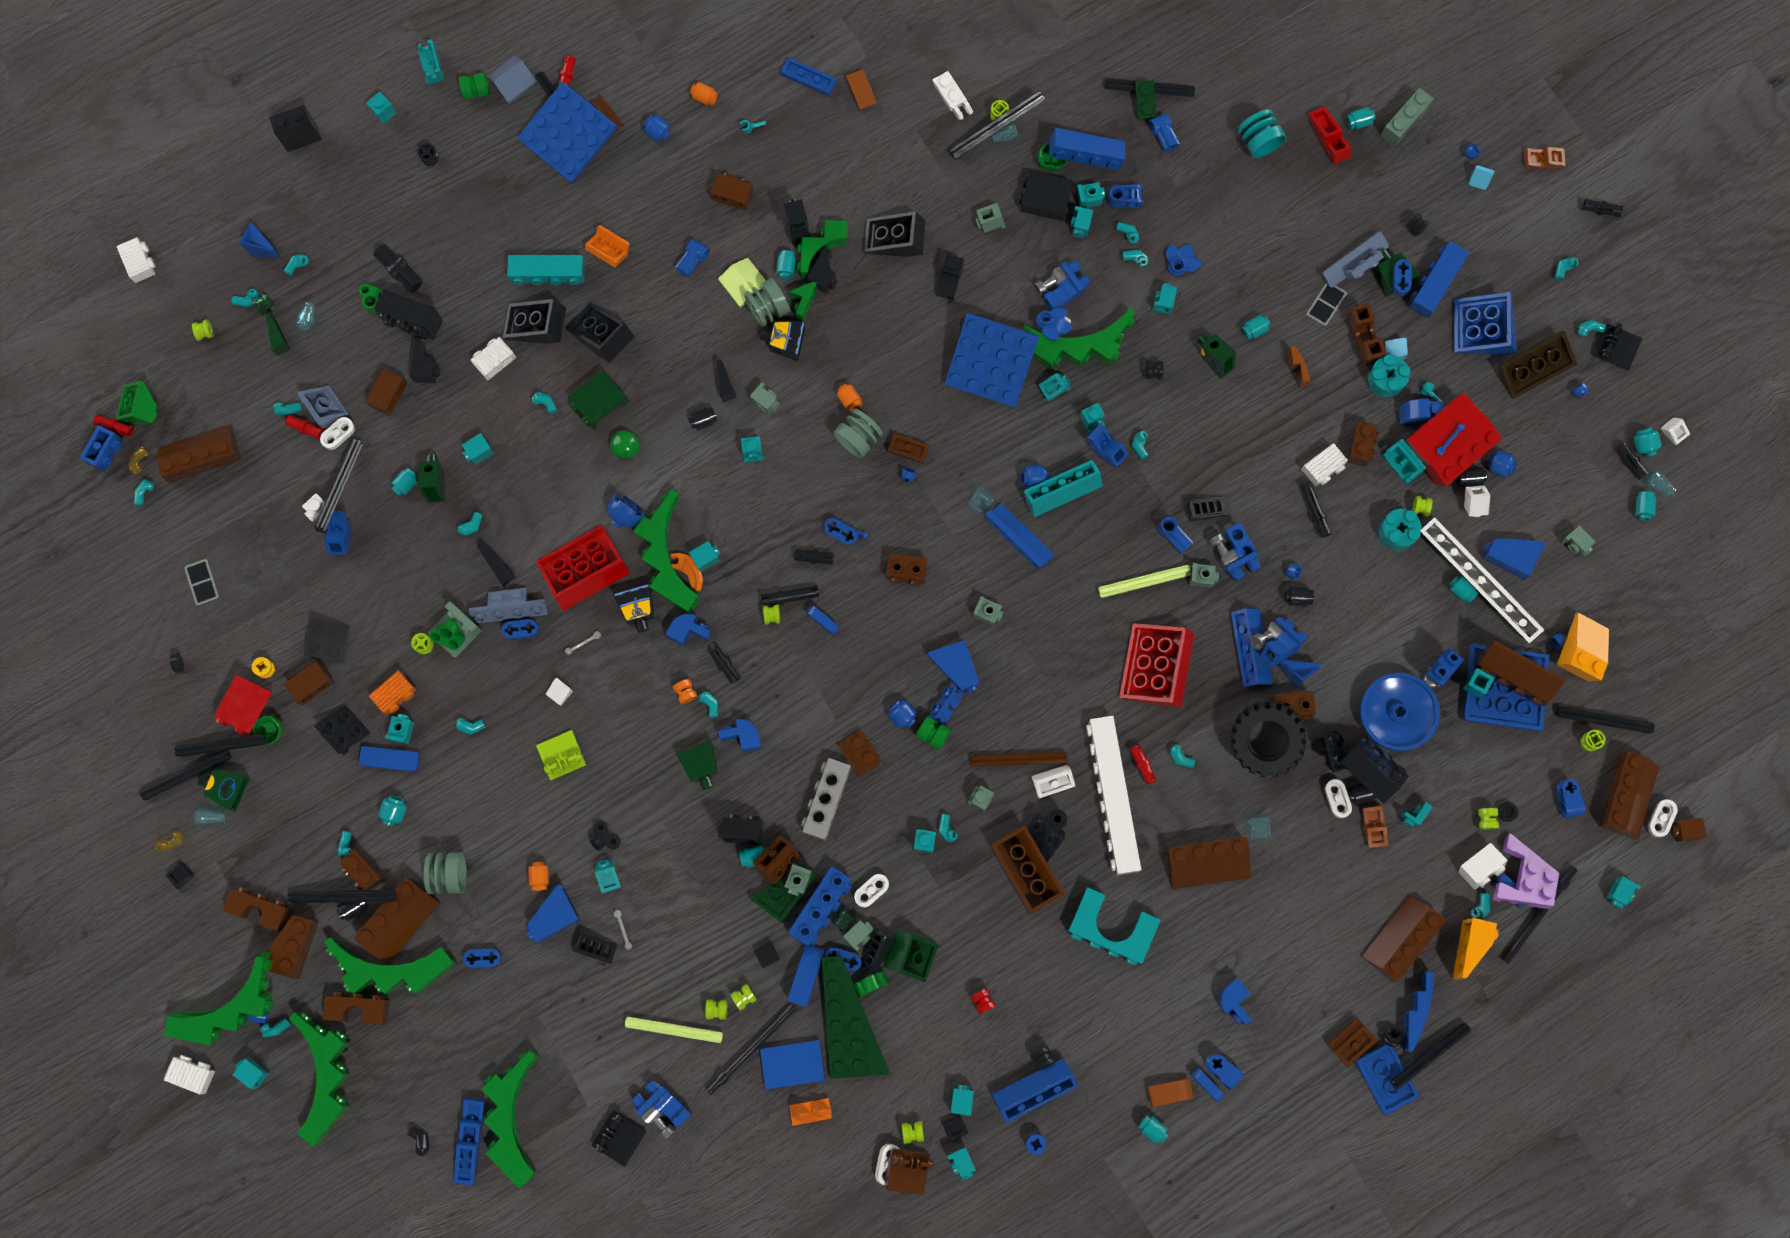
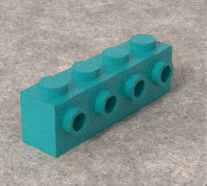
(546, 269)
(1063, 488)

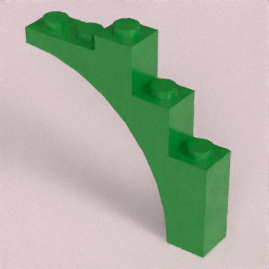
(1080, 349)
(655, 532)
(361, 973)
(207, 1026)
(330, 1075)
(501, 1120)

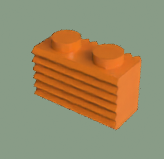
(393, 693)

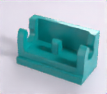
(430, 63)
(1404, 461)

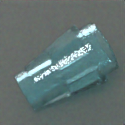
(1007, 133)
(305, 318)
(1660, 483)
(208, 816)

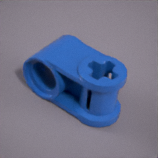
(1129, 195)
(1570, 801)
(1226, 1072)

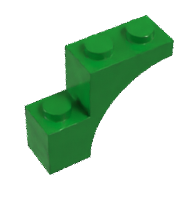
(832, 235)

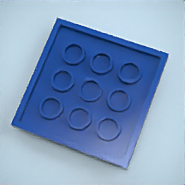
(567, 132)
(991, 359)
(1500, 703)

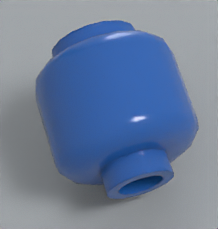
(656, 128)
(1502, 463)
(1034, 475)
(902, 714)

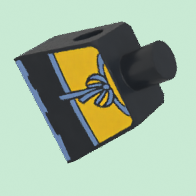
(785, 338)
(636, 606)

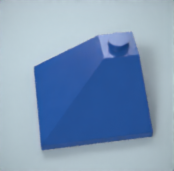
(1485, 325)

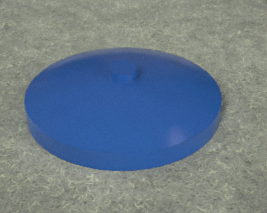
(1399, 712)

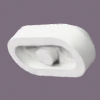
(336, 431)
(1339, 798)
(1662, 819)
(871, 890)
(883, 1163)

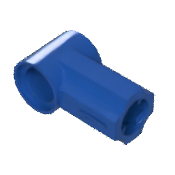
(1163, 129)
(694, 254)
(1176, 537)

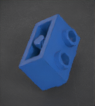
(101, 448)

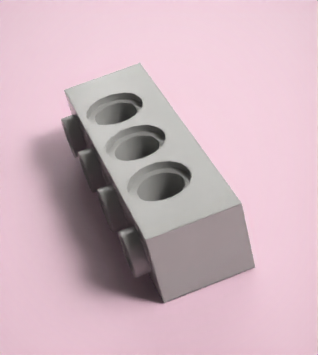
(821, 829)

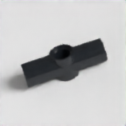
(398, 268)

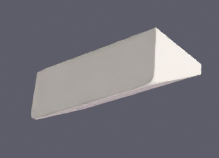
(1053, 781)

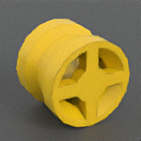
(267, 669)

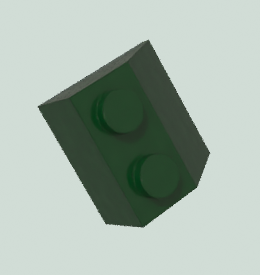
(911, 955)

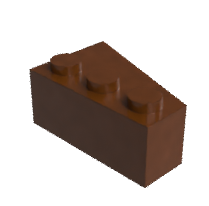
(292, 947)

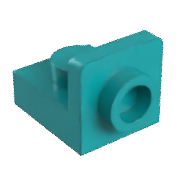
(1055, 386)
(1420, 813)
(607, 876)

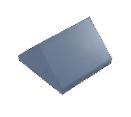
(511, 79)
(323, 405)

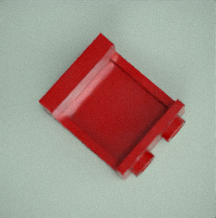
(242, 705)

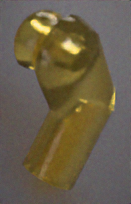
(135, 458)
(169, 844)

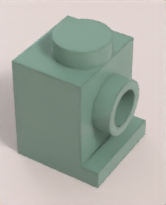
(990, 218)
(765, 399)
(1579, 542)
(1199, 580)
(981, 614)
(981, 798)
(803, 874)
(859, 934)

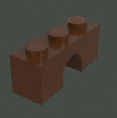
(1361, 323)
(241, 902)
(338, 1008)

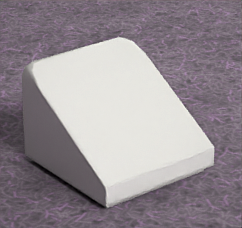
(1675, 430)
(559, 692)

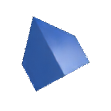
(256, 243)
(1298, 671)

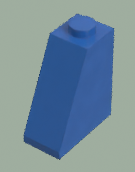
(1514, 555)
(956, 665)
(553, 916)

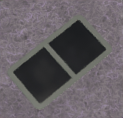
(1326, 304)
(201, 582)

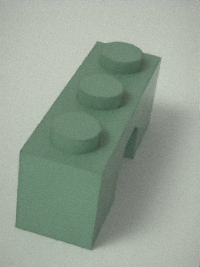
(1406, 116)

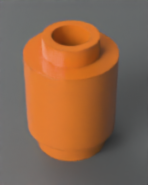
(704, 94)
(849, 397)
(538, 876)

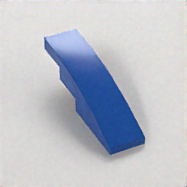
(1416, 1019)
(469, 1141)

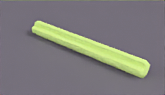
(1144, 581)
(672, 1029)

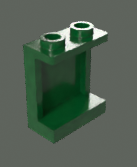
(597, 399)

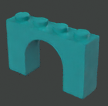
(1085, 927)

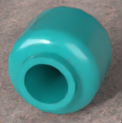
(1647, 442)
(392, 810)

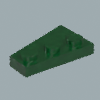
(775, 898)

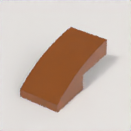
(861, 89)
(1544, 159)
(1297, 363)
(1374, 826)
(1170, 1092)

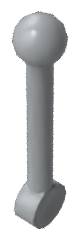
(597, 635)
(618, 914)

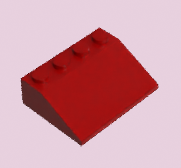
(1463, 450)
(582, 567)
(1157, 665)

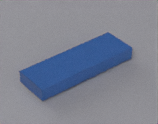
(808, 77)
(389, 759)

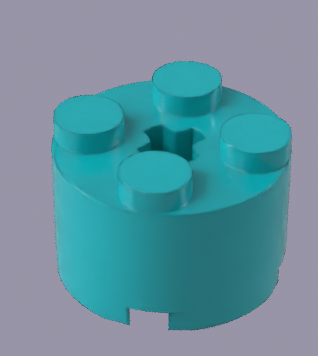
(1395, 369)
(1405, 521)

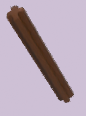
(1018, 759)

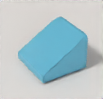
(1481, 177)
(1397, 347)

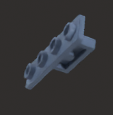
(1357, 260)
(507, 606)

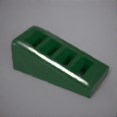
(277, 340)

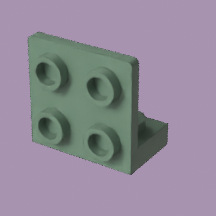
(466, 627)

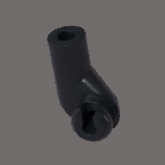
(422, 1141)

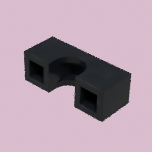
(796, 220)

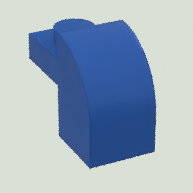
(1418, 411)
(1106, 447)
(338, 534)
(684, 626)
(745, 732)
(1231, 997)

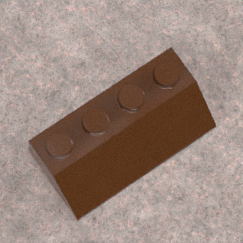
(198, 454)
(1519, 673)
(1629, 795)
(1209, 862)
(1027, 870)
(397, 921)
(1403, 938)

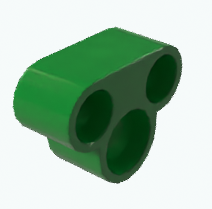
(372, 294)
(448, 635)
(871, 983)

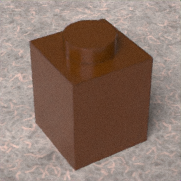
(1689, 830)

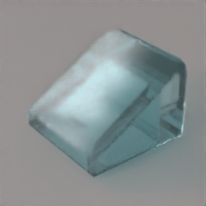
(981, 500)
(1259, 828)

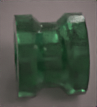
(262, 303)
(843, 920)

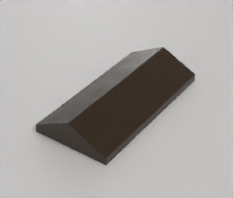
(1537, 365)

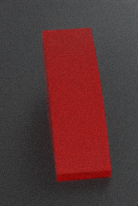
(1330, 135)

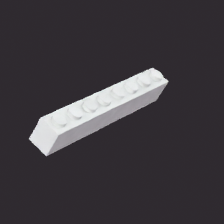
(1482, 580)
(1114, 795)

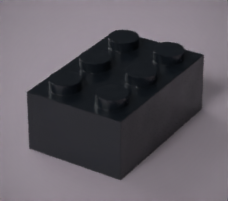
(408, 315)
(1375, 768)

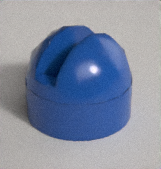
(1472, 151)
(1578, 390)
(908, 473)
(1294, 571)
(1558, 641)

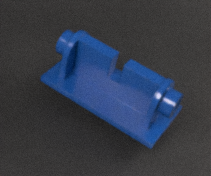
(949, 696)

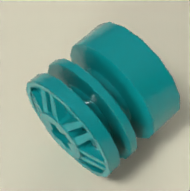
(1262, 133)

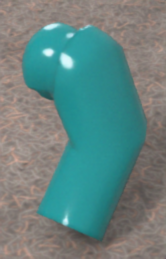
(1130, 232)
(1137, 256)
(295, 262)
(1565, 265)
(1590, 325)
(545, 399)
(280, 410)
(1138, 444)
(711, 701)
(343, 848)
(1483, 908)
(267, 1031)

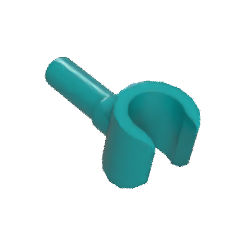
(751, 126)
(1427, 391)

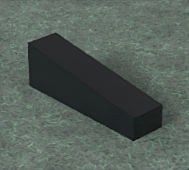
(499, 569)

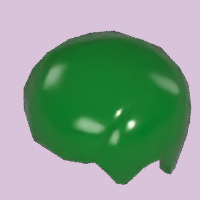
(1049, 163)
(625, 444)
(270, 727)

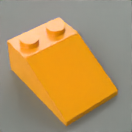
(1585, 649)
(1473, 944)

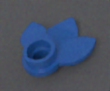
(1182, 258)
(1056, 324)

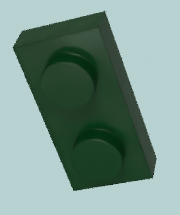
(1145, 100)

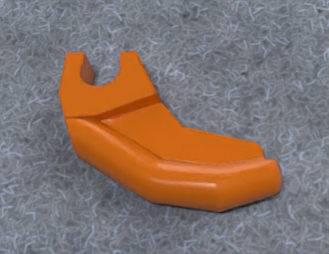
(689, 568)

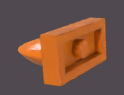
(810, 1111)

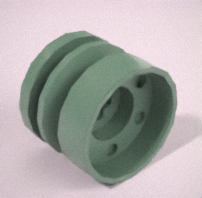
(766, 302)
(860, 429)
(444, 873)

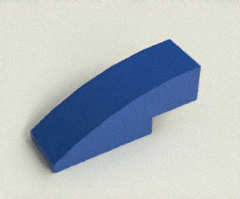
(806, 976)

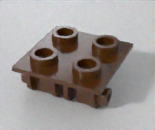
(908, 1171)

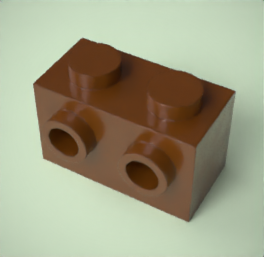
(732, 191)
(386, 392)
(1362, 443)
(906, 569)
(308, 683)
(1301, 702)
(776, 860)
(362, 871)

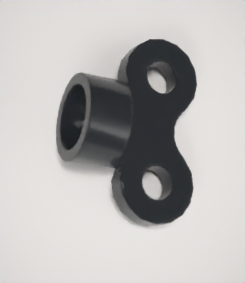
(603, 837)

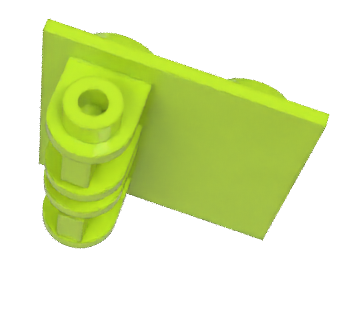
(561, 755)

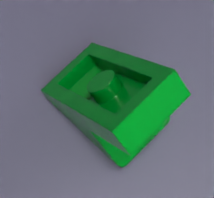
(805, 296)

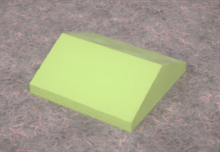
(741, 278)

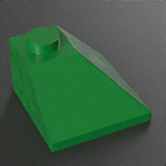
(136, 405)

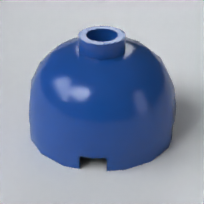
(624, 511)

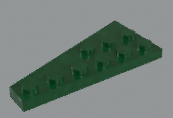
(849, 1034)

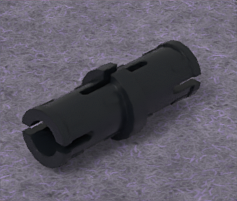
(1610, 209)
(1626, 453)
(814, 556)
(724, 665)

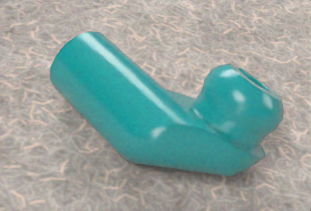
(245, 301)
(140, 490)
(472, 526)
(469, 728)
(1179, 758)
(945, 830)

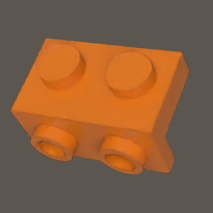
(608, 246)

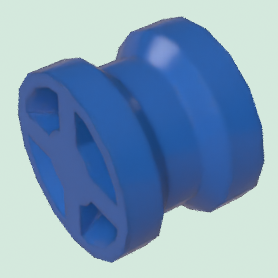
(1036, 1147)

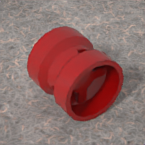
(983, 1001)

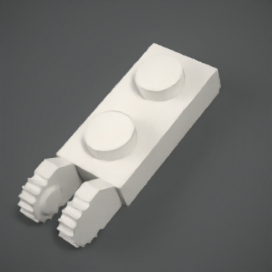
(951, 94)

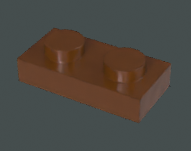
(908, 448)

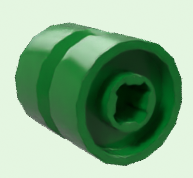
(474, 86)
(933, 733)

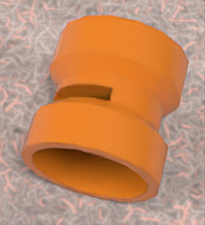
(685, 691)

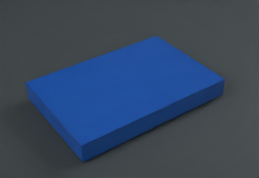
(792, 1064)
(1377, 1070)

